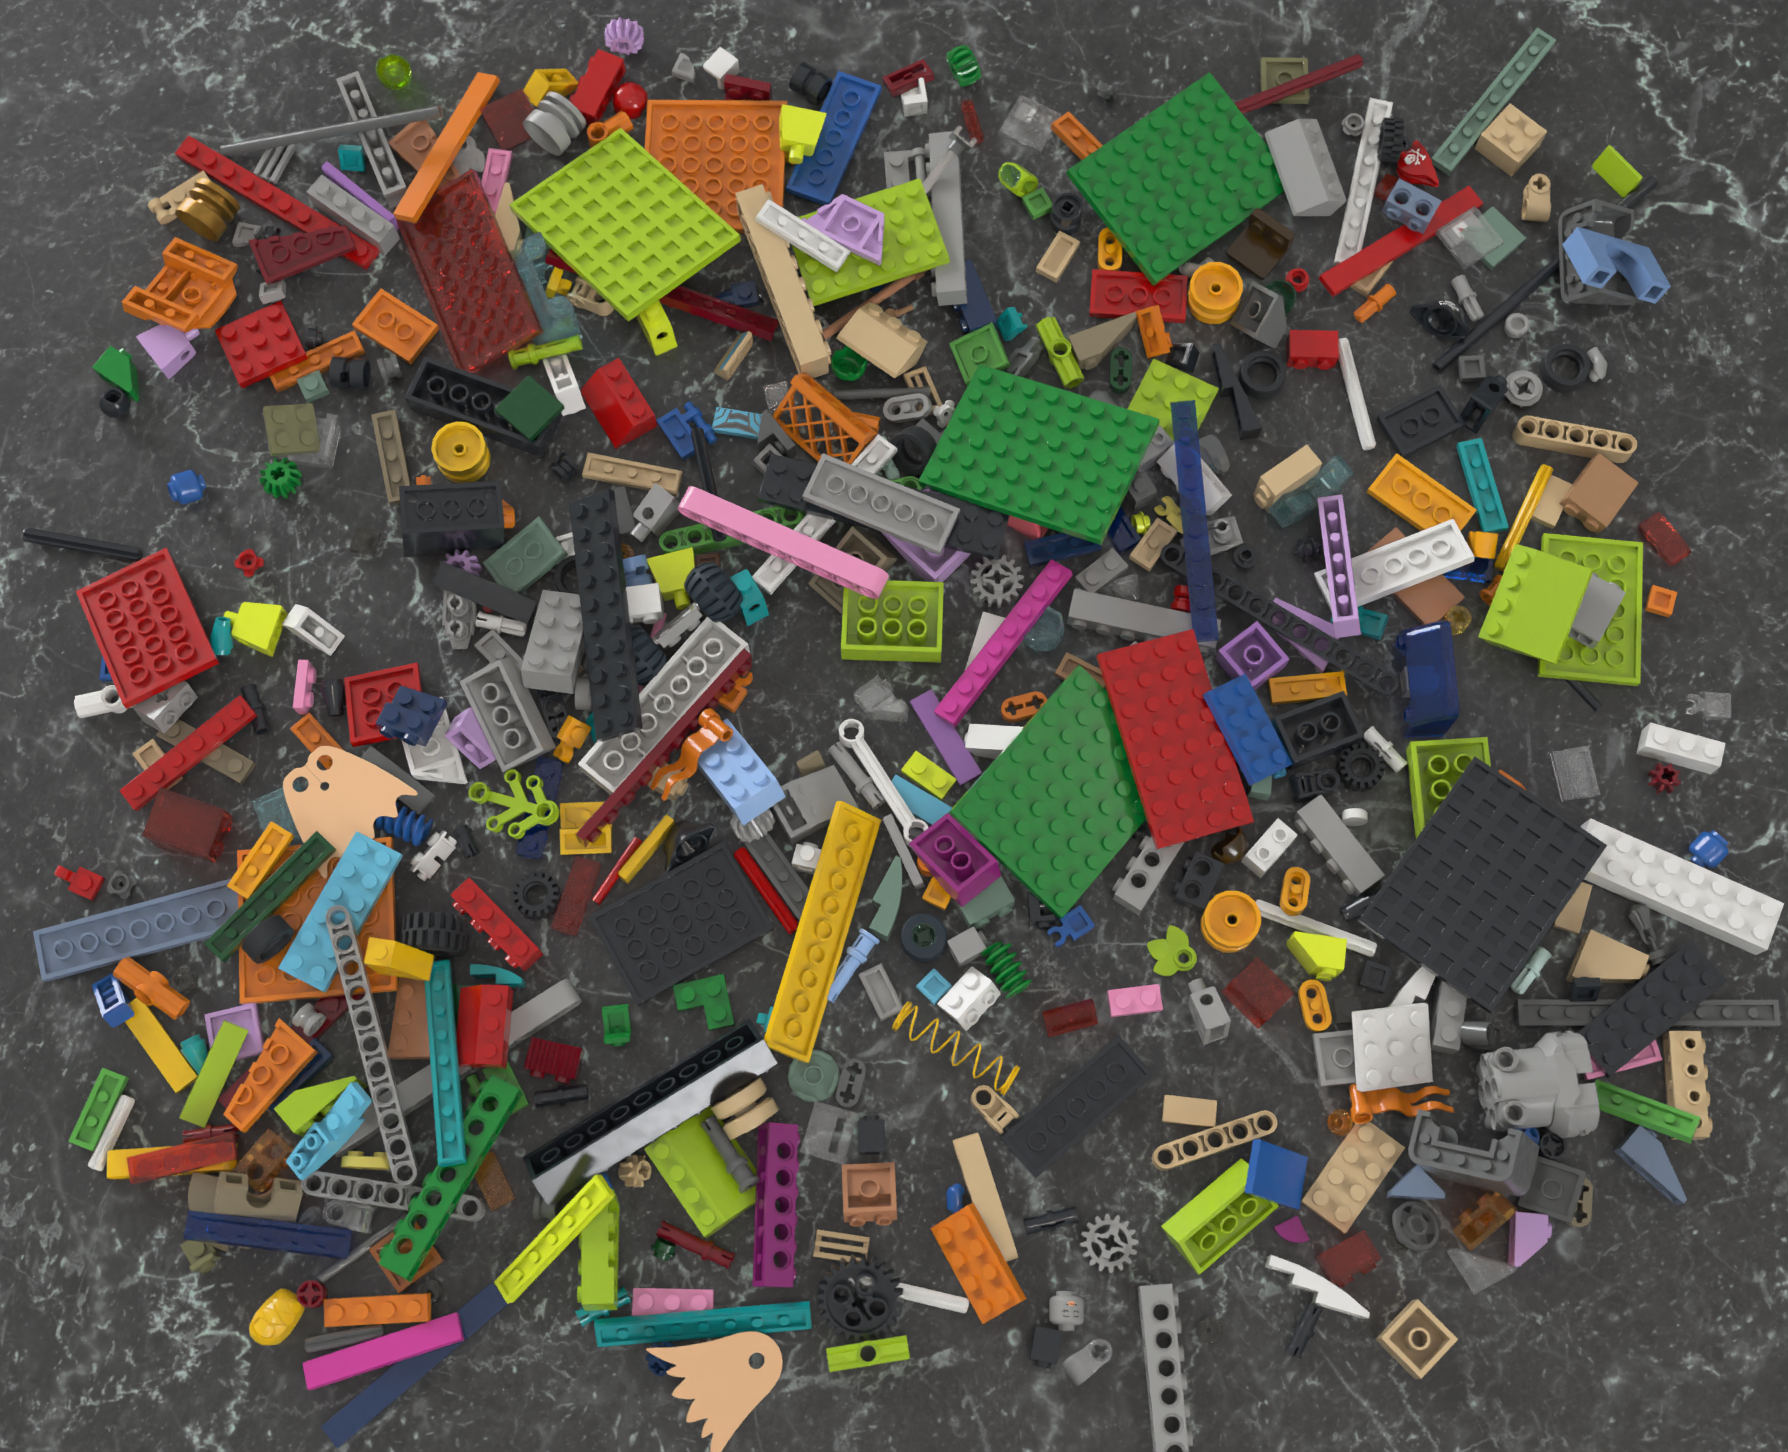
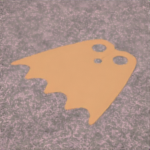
(353, 801)

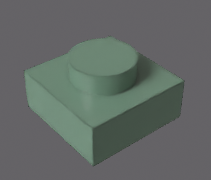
(313, 386)

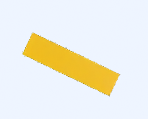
(161, 1047)

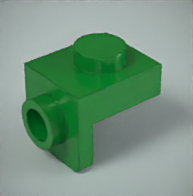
(617, 1024)

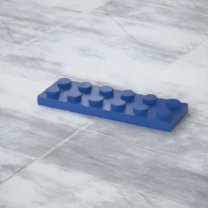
(847, 114)

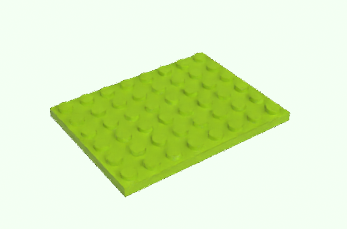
(625, 223)

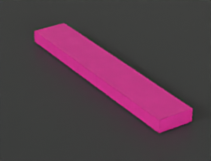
(383, 1351)

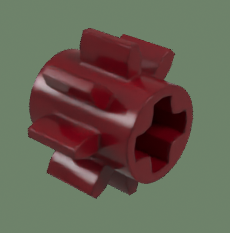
(1668, 772)

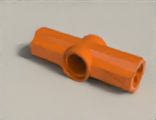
(151, 988)

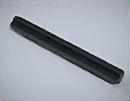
(705, 470)
(82, 544)

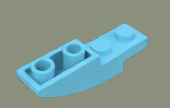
(331, 1134)

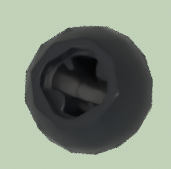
(114, 403)

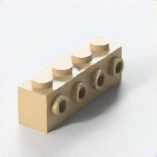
(1686, 1077)

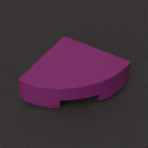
(1292, 1231)

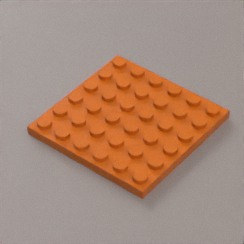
(719, 149)
(269, 984)

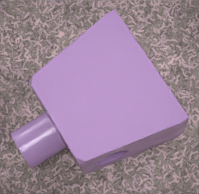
(168, 347)

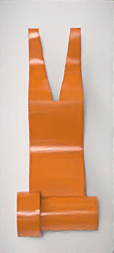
(711, 731)
(1382, 1100)

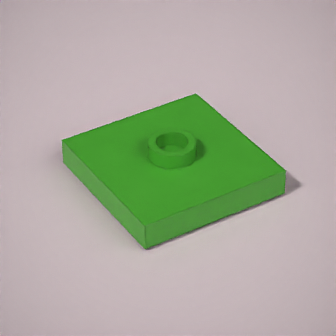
(981, 348)

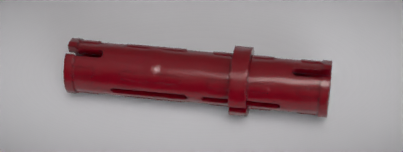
(690, 1242)

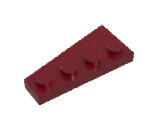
(295, 253)

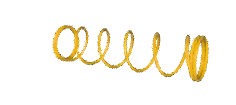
(905, 1012)

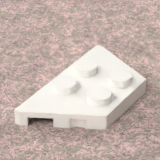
(439, 759)

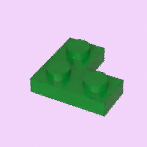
(711, 995)

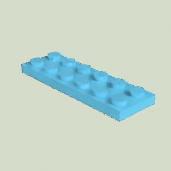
(357, 887)

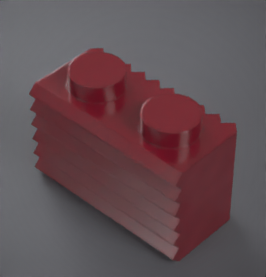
(553, 1060)

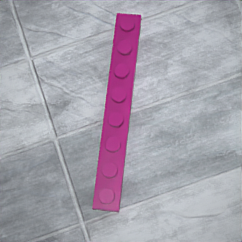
(1003, 643)

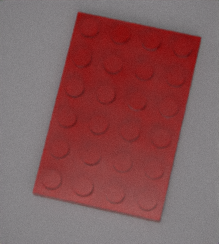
(147, 628)

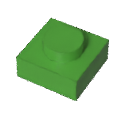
(1037, 203)

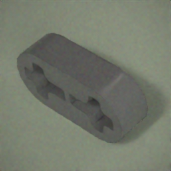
(844, 1082)

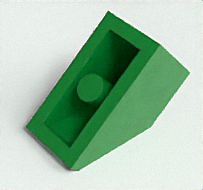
(119, 371)

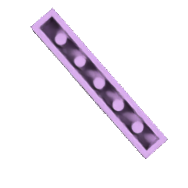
(1339, 566)

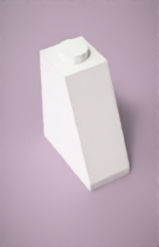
(989, 740)

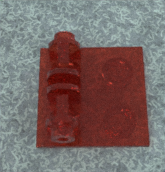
(507, 117)
(1257, 992)

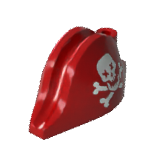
(1416, 166)

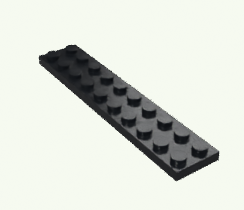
(974, 532)
(605, 616)

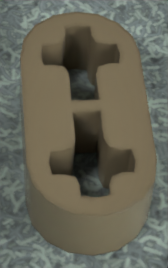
(1585, 1206)

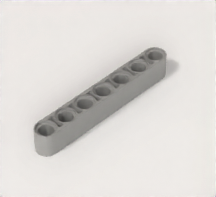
(380, 1194)

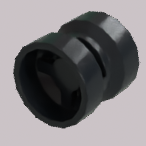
(1554, 1144)

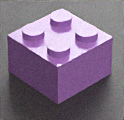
(1252, 654)

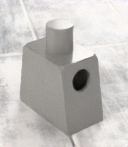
(655, 513)
(1208, 1012)

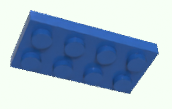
(1247, 729)

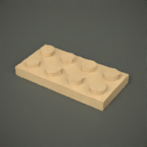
(1352, 1175)

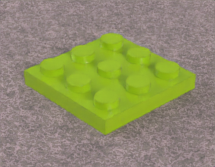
(1166, 385)

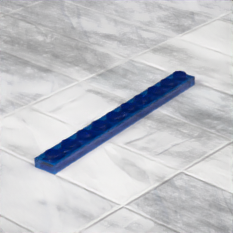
(1194, 521)

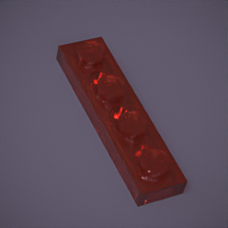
(182, 1158)

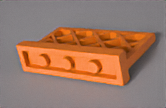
(830, 407)

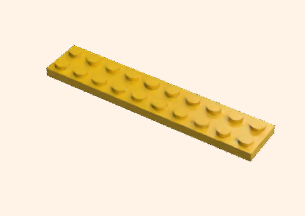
(822, 932)

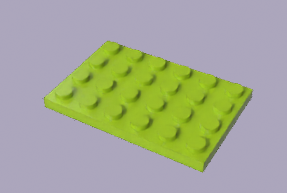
(909, 246)
(1618, 653)

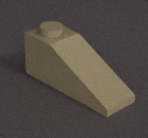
(1095, 343)

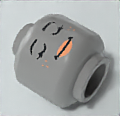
(1066, 1310)

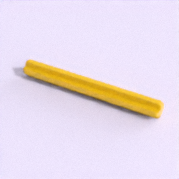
(1524, 515)

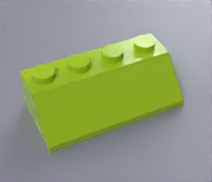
(1217, 1218)

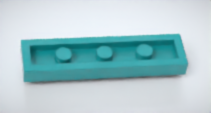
(1482, 486)

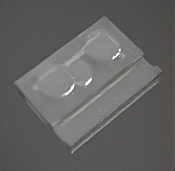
(1575, 773)

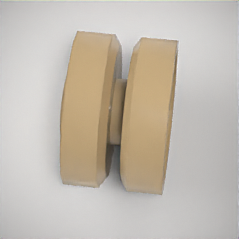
(746, 1111)

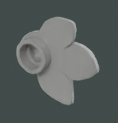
(469, 158)

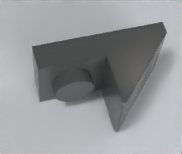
(771, 433)

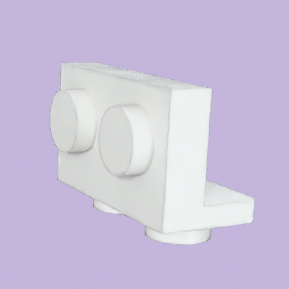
(969, 998)

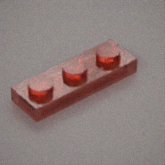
(576, 896)

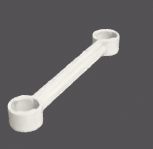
(880, 778)

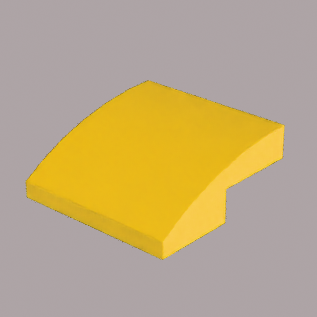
(572, 818)

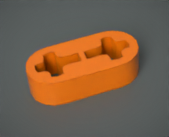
(1022, 701)

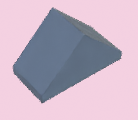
(1416, 1185)

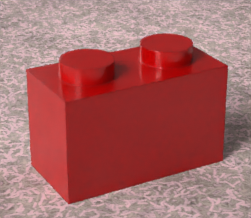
(1312, 349)

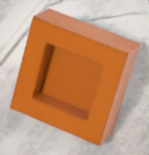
(1660, 601)

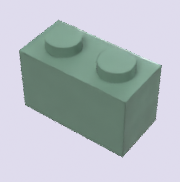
(990, 902)

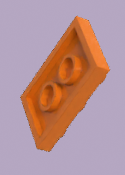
(395, 326)

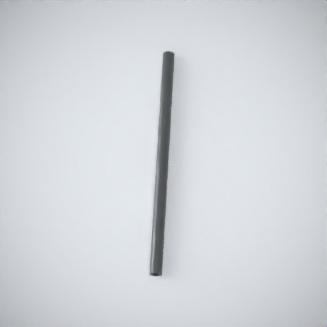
(332, 131)

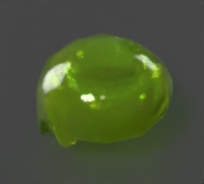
(393, 72)

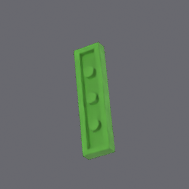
(1646, 1112)

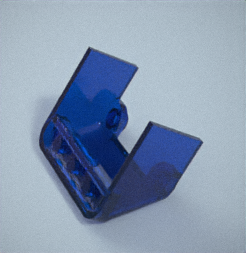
(1430, 678)

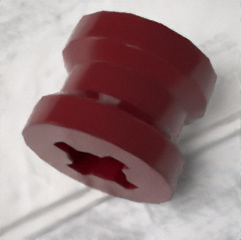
(306, 1293)

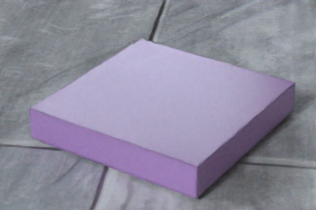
(244, 1016)

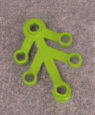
(517, 805)

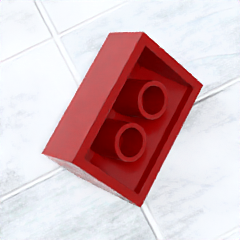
(618, 404)
(484, 1026)

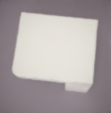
(721, 64)
(915, 100)

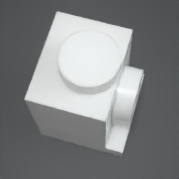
(806, 857)

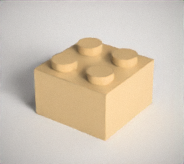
(1510, 139)
(1416, 1339)

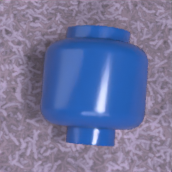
(186, 487)
(1708, 849)

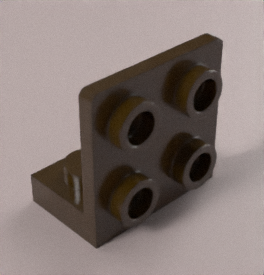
(1261, 244)

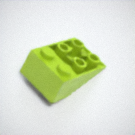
(312, 1104)

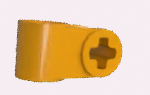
(1482, 544)

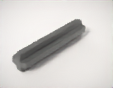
(344, 1338)

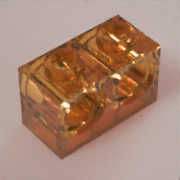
(261, 1156)

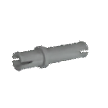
(863, 783)

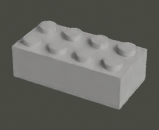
(555, 644)

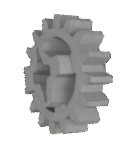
(1005, 578)
(1094, 1238)

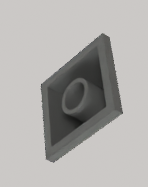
(1261, 315)

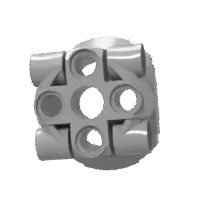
(1539, 1087)

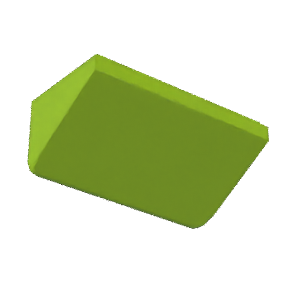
(1617, 171)

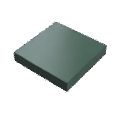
(1511, 236)

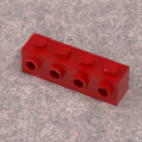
(496, 924)

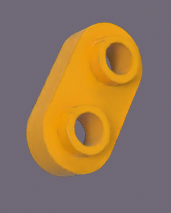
(1109, 252)
(1294, 893)
(1314, 1006)

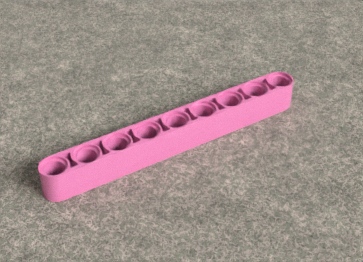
(783, 542)

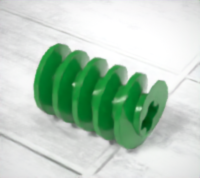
(1006, 968)

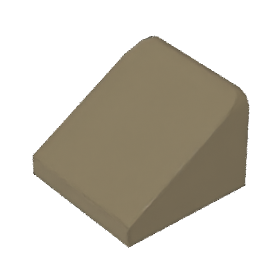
(810, 764)

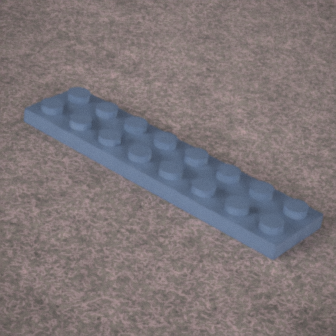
(133, 930)

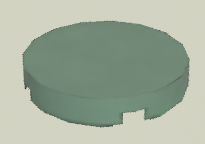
(814, 1079)

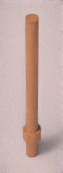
(876, 299)

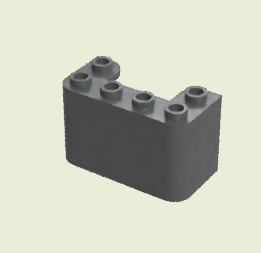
(1503, 1169)

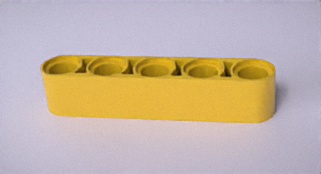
(118, 1168)

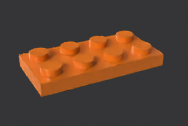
(978, 1263)

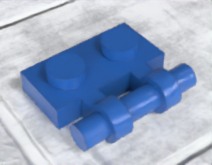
(679, 432)

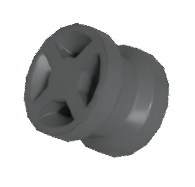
(390, 368)
(542, 1210)

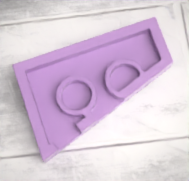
(1300, 632)

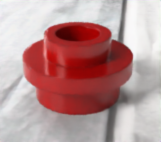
(1301, 275)

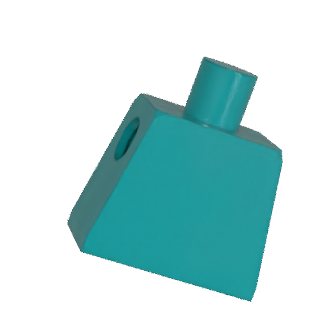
(751, 596)

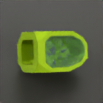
(1017, 179)

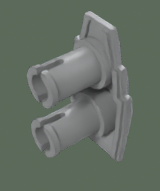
(1222, 535)
(459, 619)

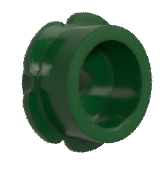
(663, 1249)

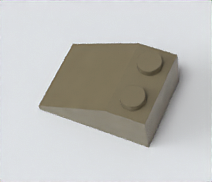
(863, 546)

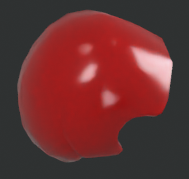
(630, 99)

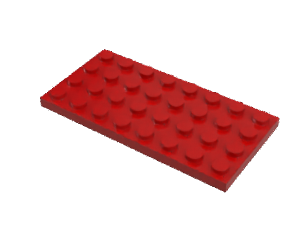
(1173, 740)

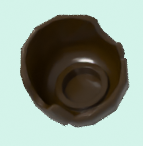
(1232, 848)

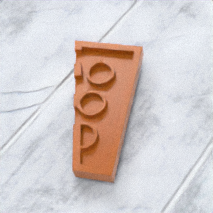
(275, 1069)

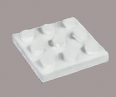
(1392, 1047)

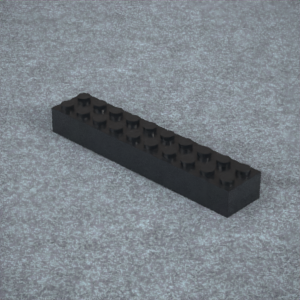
(648, 1112)

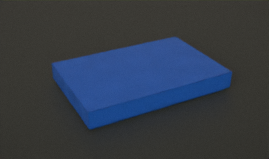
(1276, 1174)

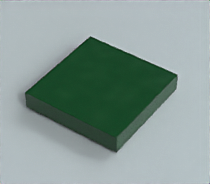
(529, 408)

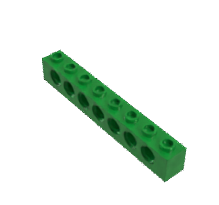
(408, 1264)

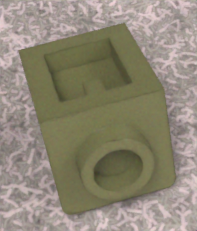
(200, 1255)

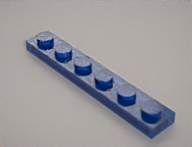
(267, 1234)

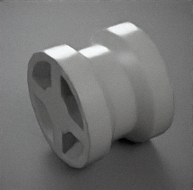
(308, 1019)

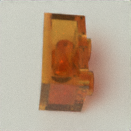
(1484, 1220)

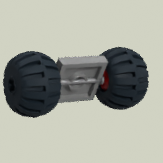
(711, 592)

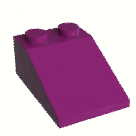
(956, 859)

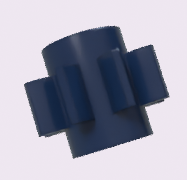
(657, 1365)

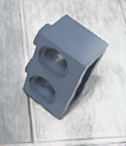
(1413, 201)

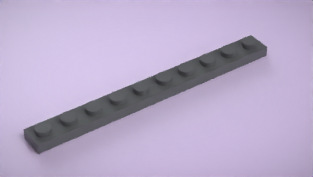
(1706, 1014)

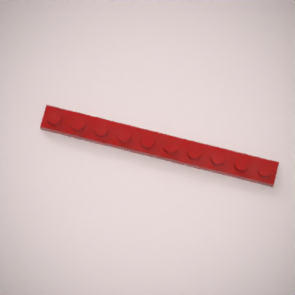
(267, 196)

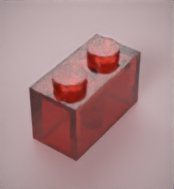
(1348, 1258)

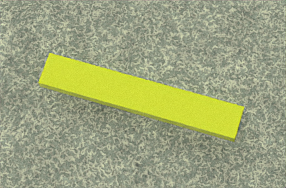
(554, 1238)

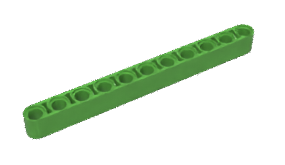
(777, 514)

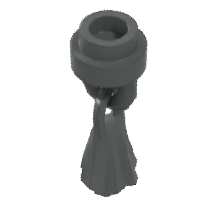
(1640, 916)

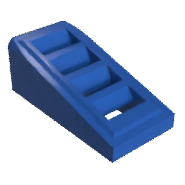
(114, 1002)

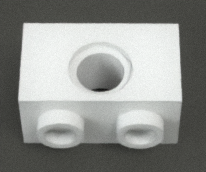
(1269, 848)

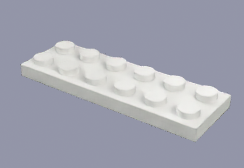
(1405, 562)

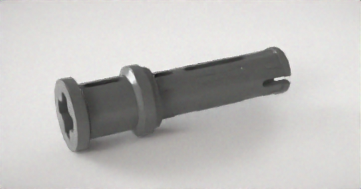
(735, 1163)

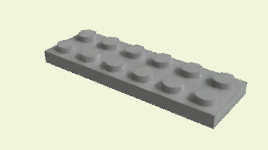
(881, 504)

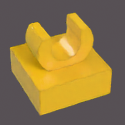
(557, 284)

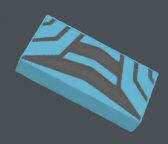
(737, 423)

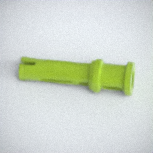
(534, 354)

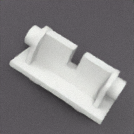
(438, 847)

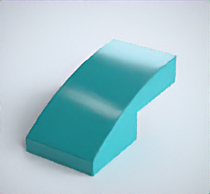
(1371, 623)
(502, 976)

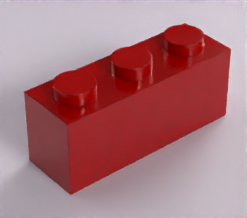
(598, 85)

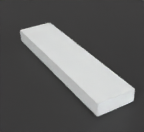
(802, 235)

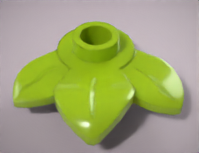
(1168, 951)

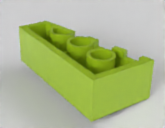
(600, 1260)

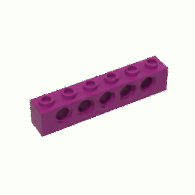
(766, 1215)

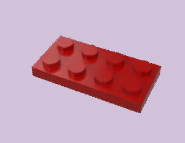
(1125, 292)

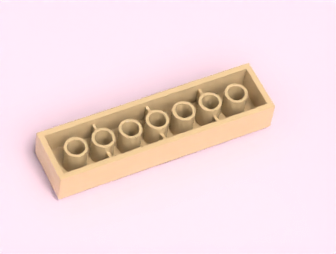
(784, 287)

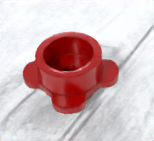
(244, 557)

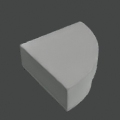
(684, 69)
(246, 232)

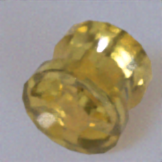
(1461, 613)

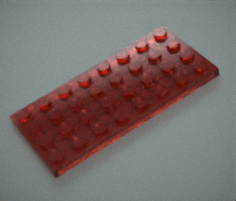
(470, 275)

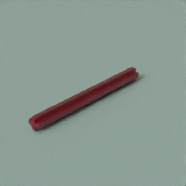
(1299, 84)

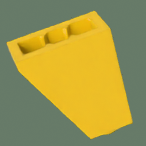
(398, 959)

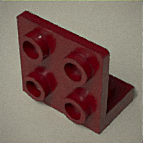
(746, 89)

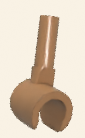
(897, 313)

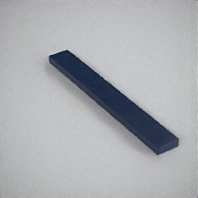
(409, 1371)

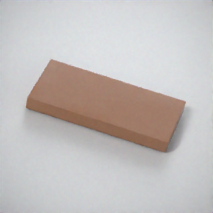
(1428, 599)

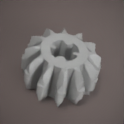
(755, 828)

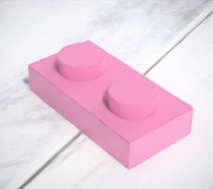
(303, 696)
(1135, 1000)

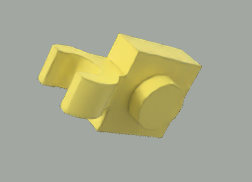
(1172, 511)

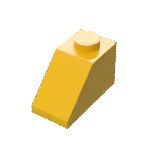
(549, 80)

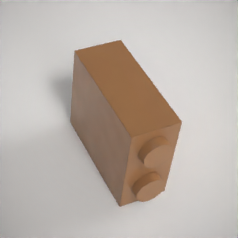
(1598, 493)

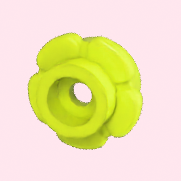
(1140, 522)

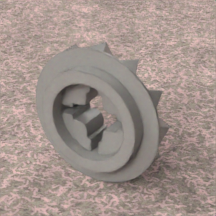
(1533, 389)

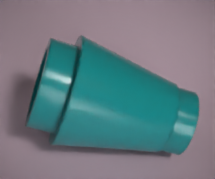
(221, 636)
(195, 1051)

